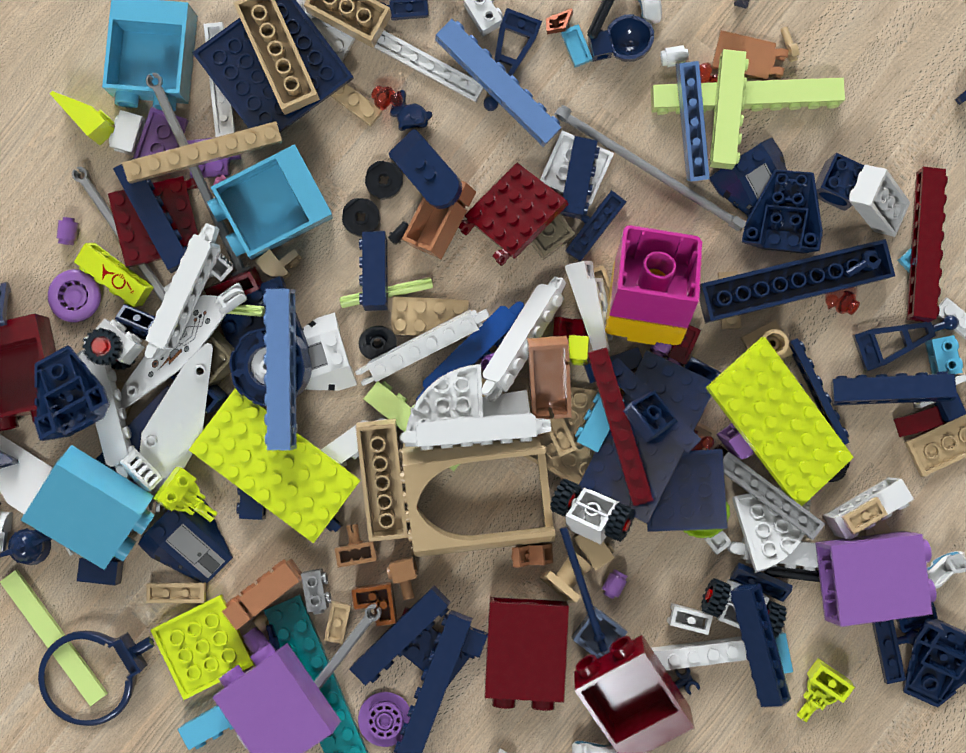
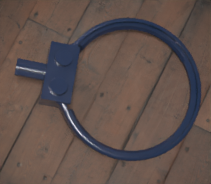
(129, 654)

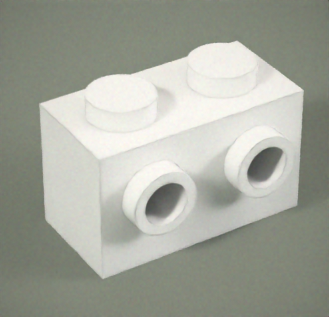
(484, 15)

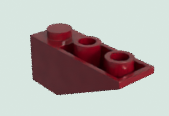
(248, 280)

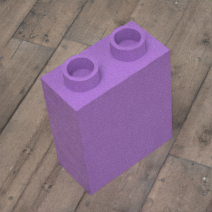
(875, 578)
(275, 704)

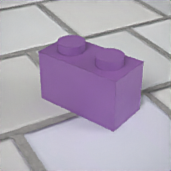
(735, 442)

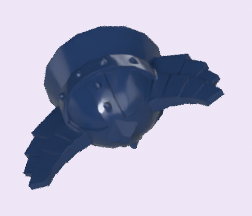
(28, 547)

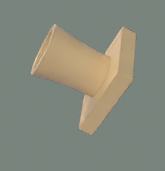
(773, 334)
(565, 579)

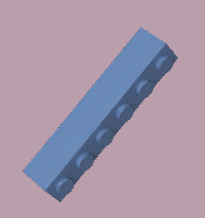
(692, 121)

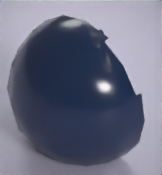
(630, 37)

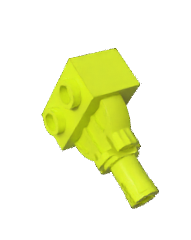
(578, 349)
(181, 492)
(824, 688)

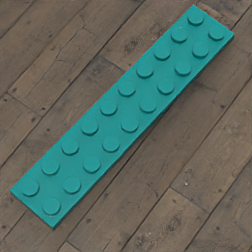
(296, 628)

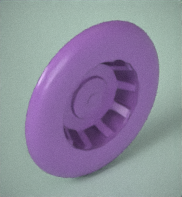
(74, 296)
(384, 719)

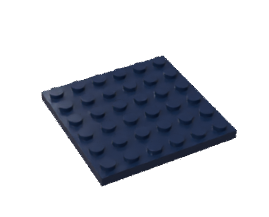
(241, 79)

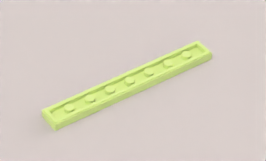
(49, 632)

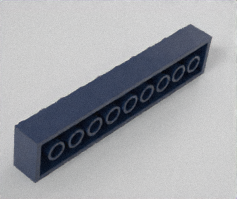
(792, 282)

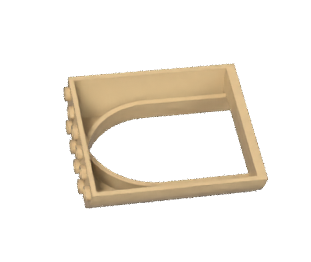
(423, 465)

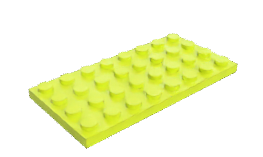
(779, 422)
(295, 484)

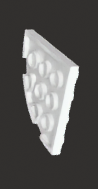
(450, 397)
(765, 532)

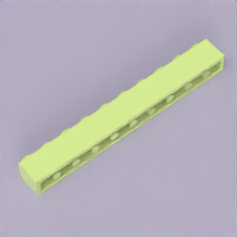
(760, 95)

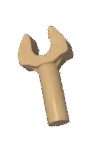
(793, 48)

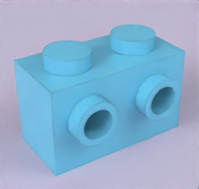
(944, 355)

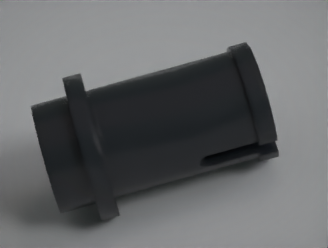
(396, 236)

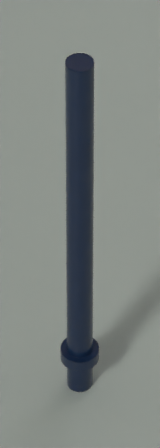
(599, 636)

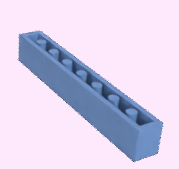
(497, 82)
(280, 369)

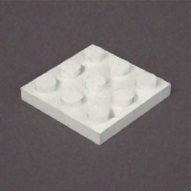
(557, 166)

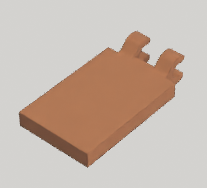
(758, 51)

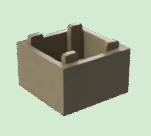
(553, 237)
(220, 358)

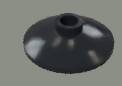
(373, 349)

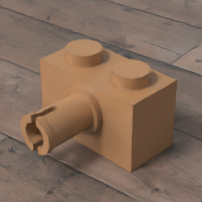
(356, 550)
(402, 572)

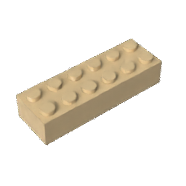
(277, 53)
(381, 479)

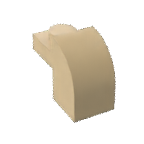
(274, 267)

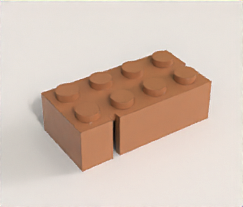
(434, 227)
(549, 377)
(259, 596)

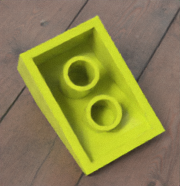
(93, 123)

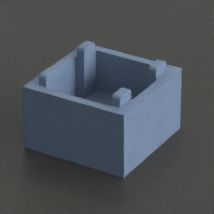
(584, 633)

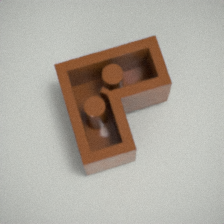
(379, 594)

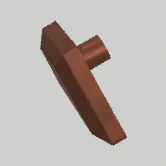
(558, 22)

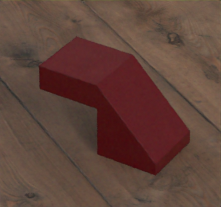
(567, 327)
(918, 421)

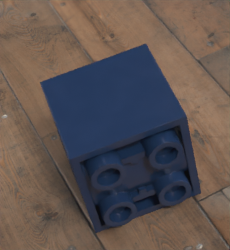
(838, 180)

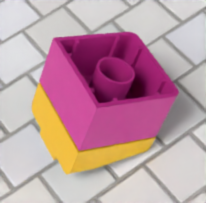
(654, 286)

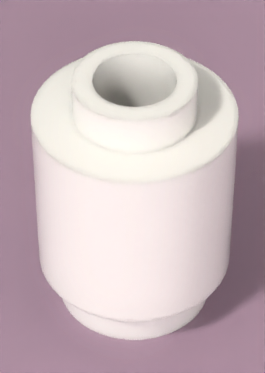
(674, 55)

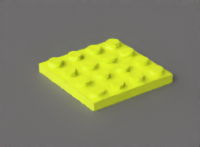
(201, 647)

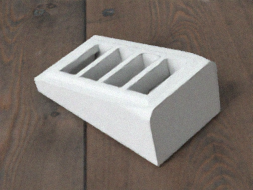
(151, 477)

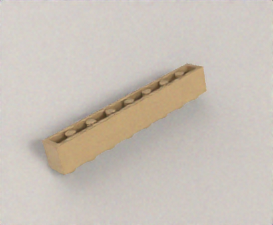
(202, 152)

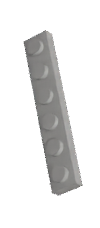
(771, 496)

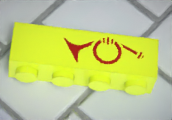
(113, 274)

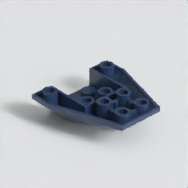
(786, 215)

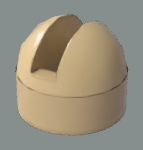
(261, 622)

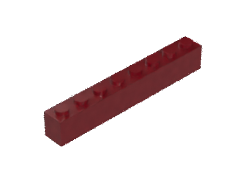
(926, 244)
(620, 426)

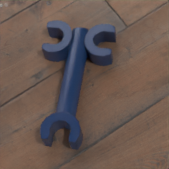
(686, 680)

